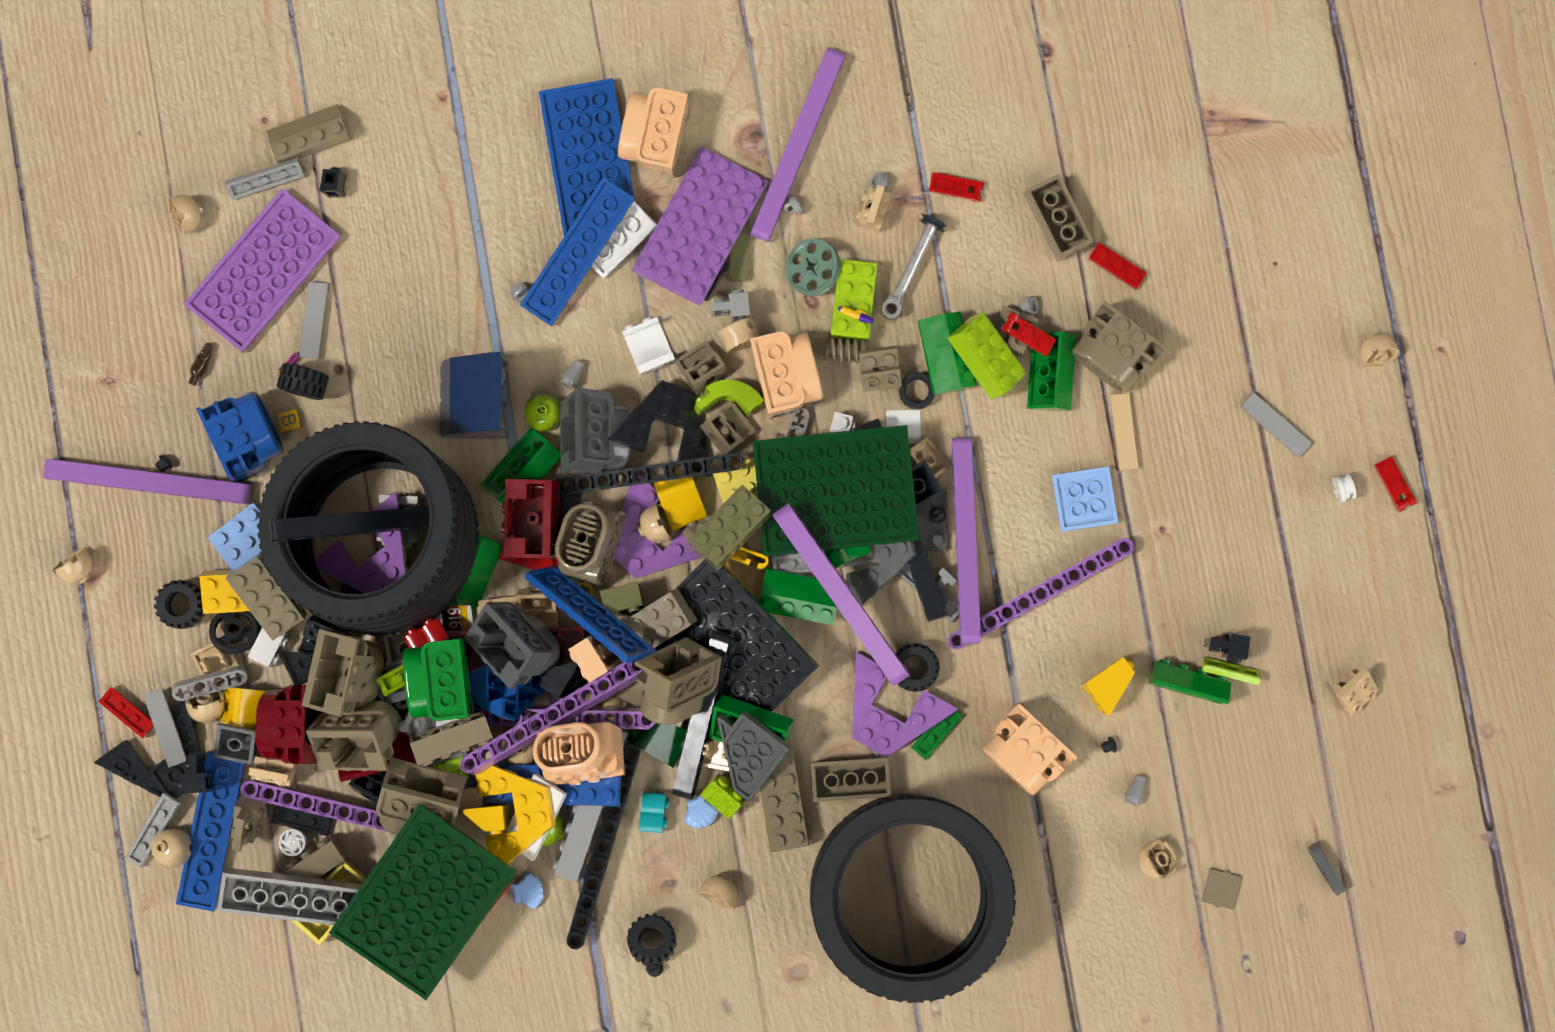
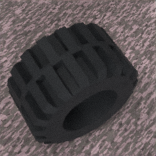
(302, 381)
(164, 600)
(932, 665)
(646, 924)

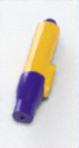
(858, 314)

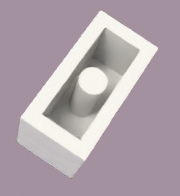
(267, 651)

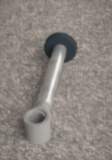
(896, 299)

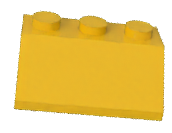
(490, 818)

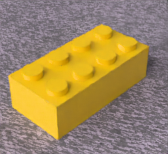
(218, 594)

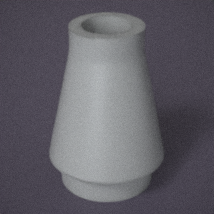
(572, 375)
(1135, 792)

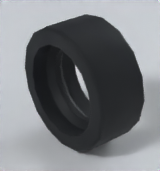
(902, 391)

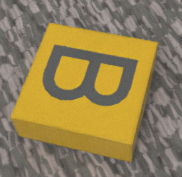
(289, 420)

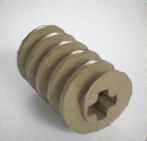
(844, 350)

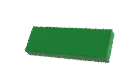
(932, 737)

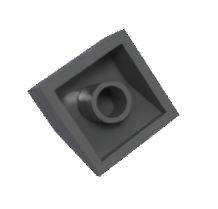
(235, 744)

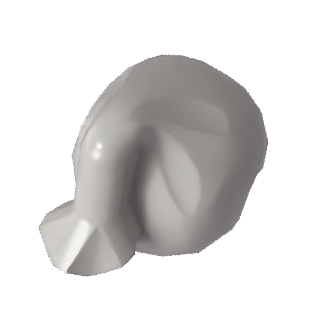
(415, 725)

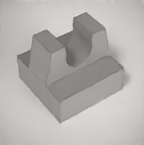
(946, 576)

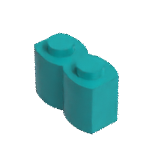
(652, 812)

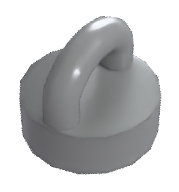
(880, 179)
(795, 204)
(519, 291)
(1029, 305)

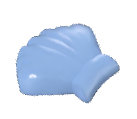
(700, 813)
(528, 891)

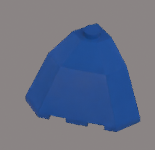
(497, 698)

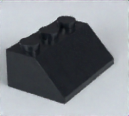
(563, 680)

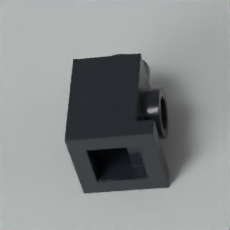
(333, 182)

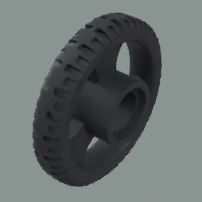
(231, 623)

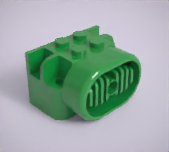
(438, 680)

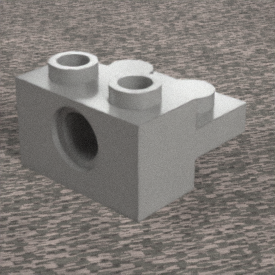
(736, 307)

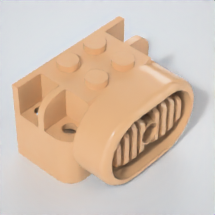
(654, 129)
(786, 371)
(1027, 750)
(593, 754)

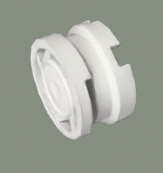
(1344, 488)
(293, 842)

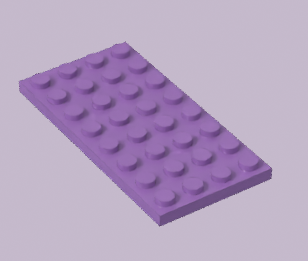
(700, 226)
(262, 270)

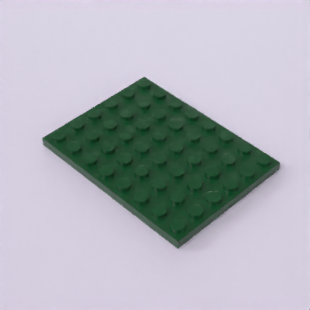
(842, 485)
(423, 901)

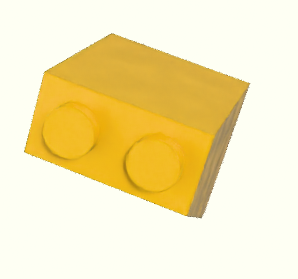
(1109, 684)

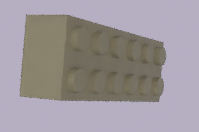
(783, 807)

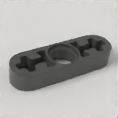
(1326, 869)

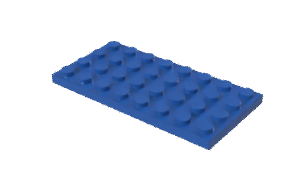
(583, 143)

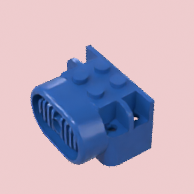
(241, 435)

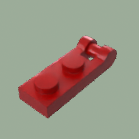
(955, 187)
(1028, 334)
(1395, 483)

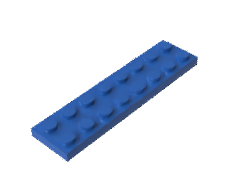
(577, 251)
(580, 607)
(600, 793)
(210, 835)

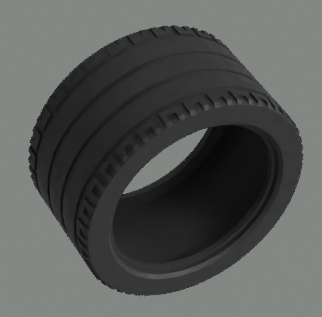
(308, 479)
(967, 960)

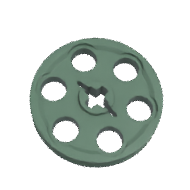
(820, 267)

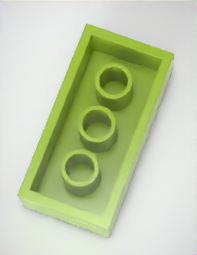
(854, 291)
(987, 355)

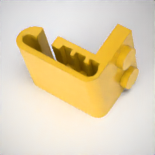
(680, 501)
(741, 558)
(240, 707)

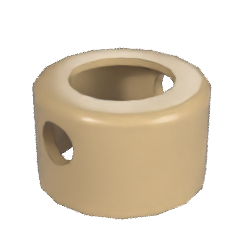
(738, 334)

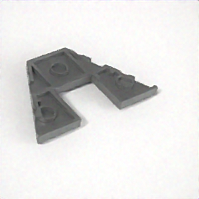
(891, 559)

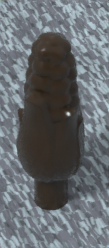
(200, 365)

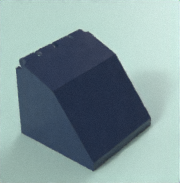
(472, 396)

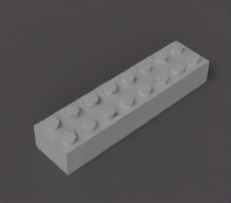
(579, 838)
(284, 896)

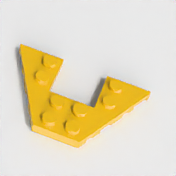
(531, 806)

